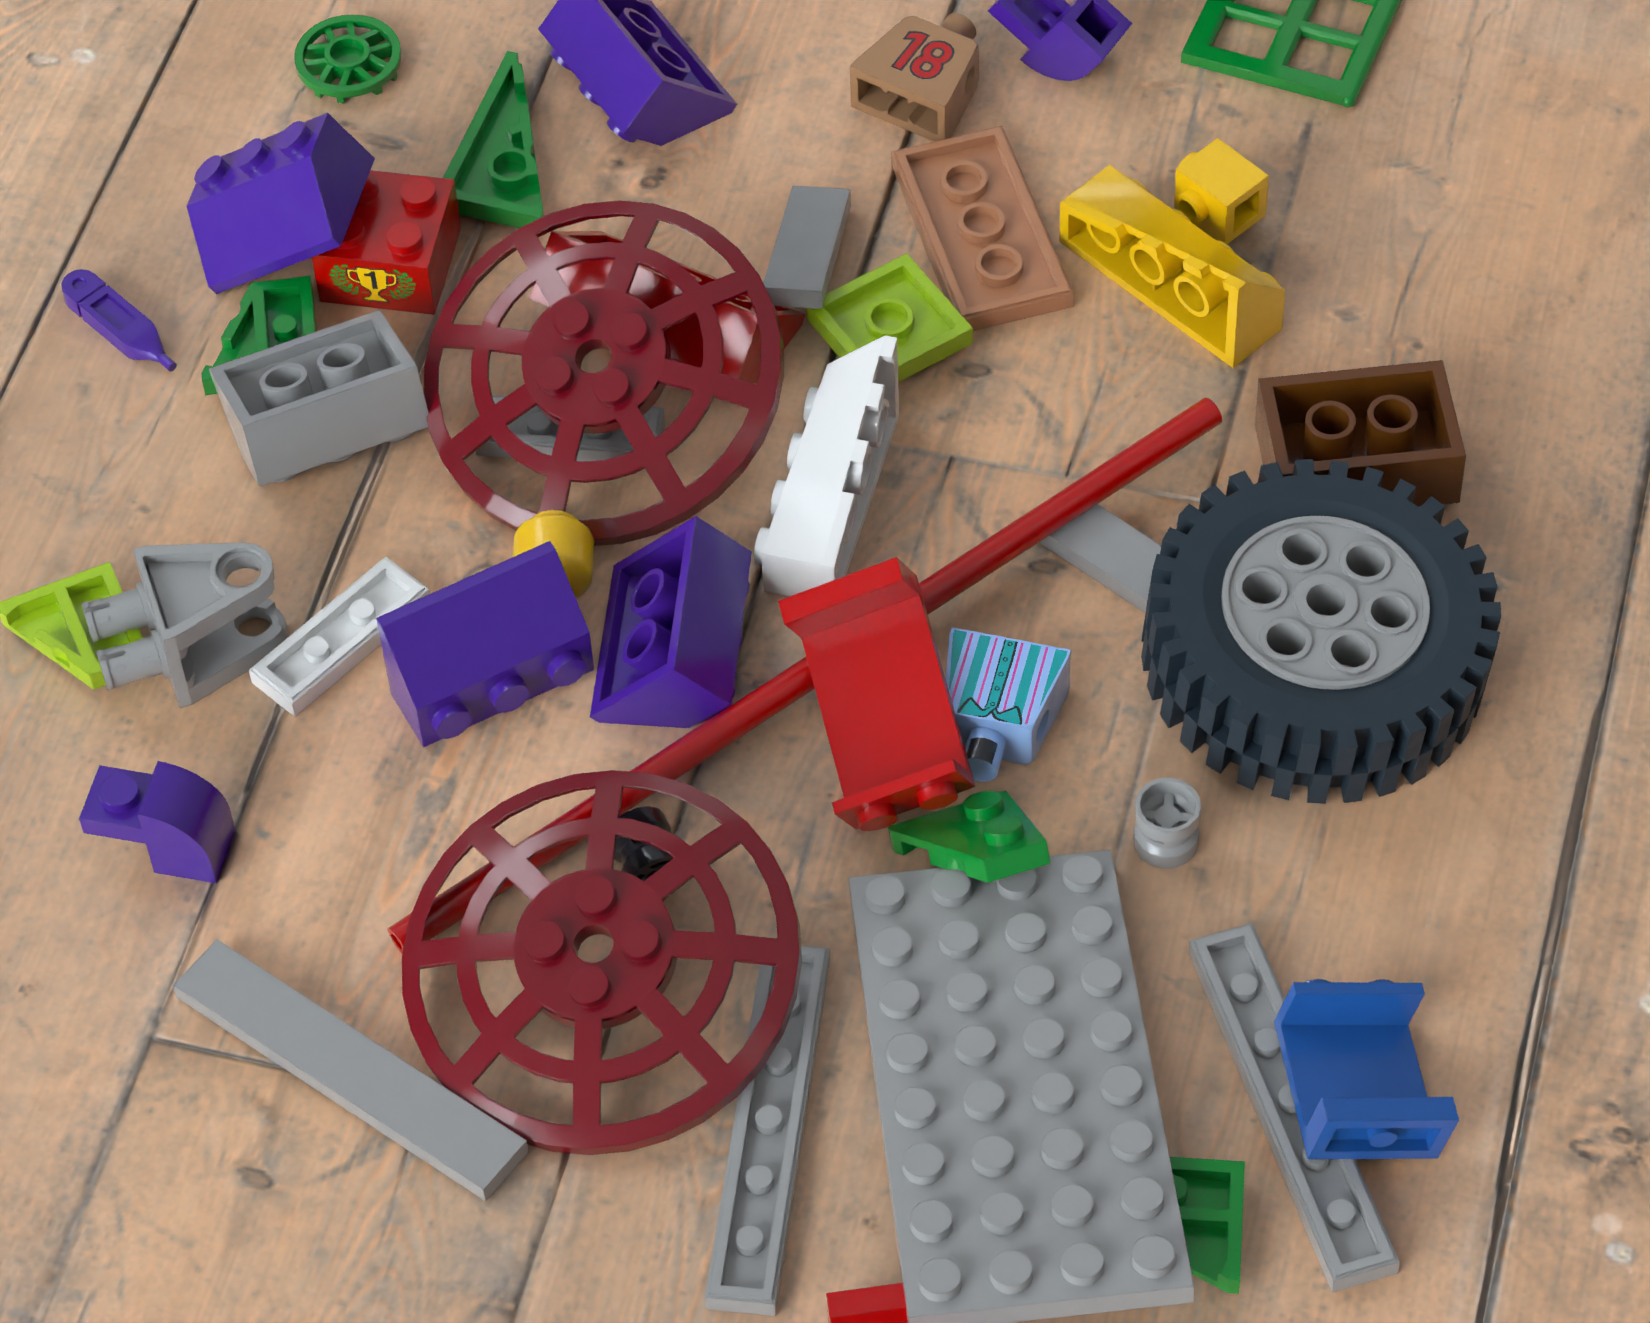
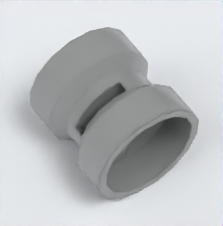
(1167, 822)

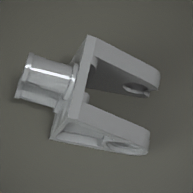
(190, 618)

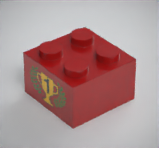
(394, 245)

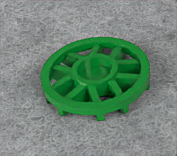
(348, 57)

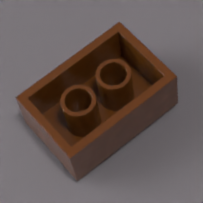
(1370, 417)

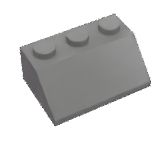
(321, 397)

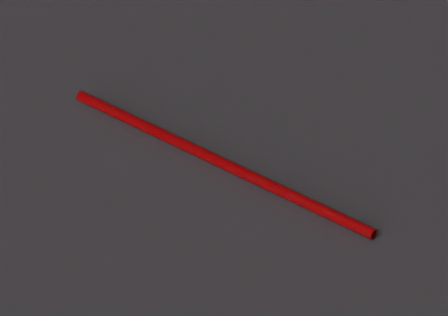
(797, 680)

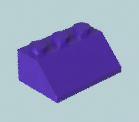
(635, 68)
(276, 201)
(673, 630)
(485, 644)

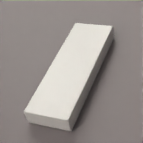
(334, 638)

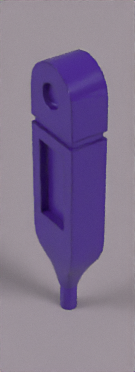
(114, 317)

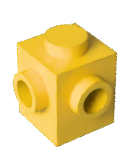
(1220, 191)

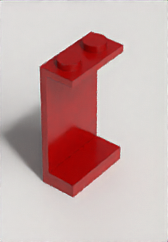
(881, 694)

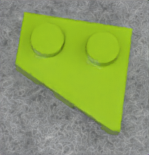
(56, 625)

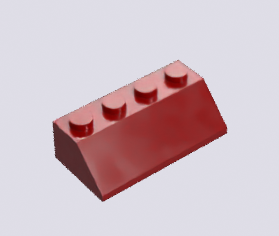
(736, 316)

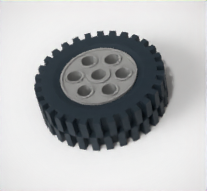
(1337, 552)

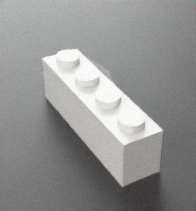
(831, 471)

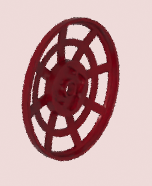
(624, 388)
(621, 984)

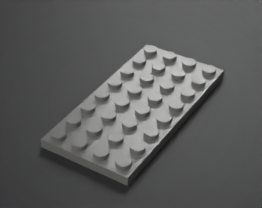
(1017, 1095)

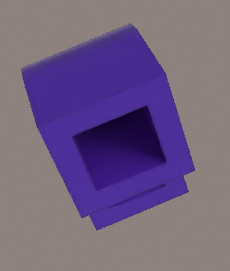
(1062, 37)
(170, 811)

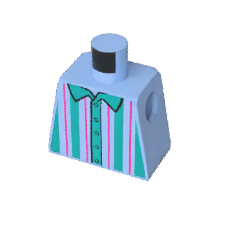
(1004, 696)

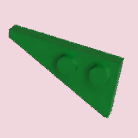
(496, 157)

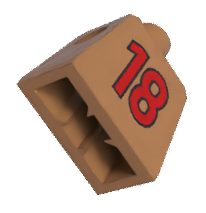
(919, 75)

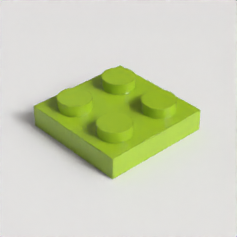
(895, 303)

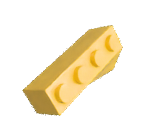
(1172, 265)

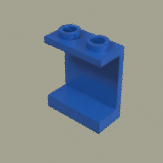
(1359, 1072)

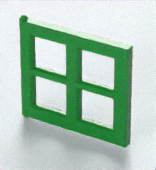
(1295, 24)

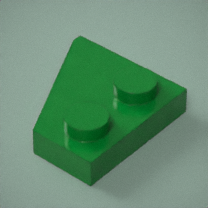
(268, 316)
(981, 837)
(1212, 1217)

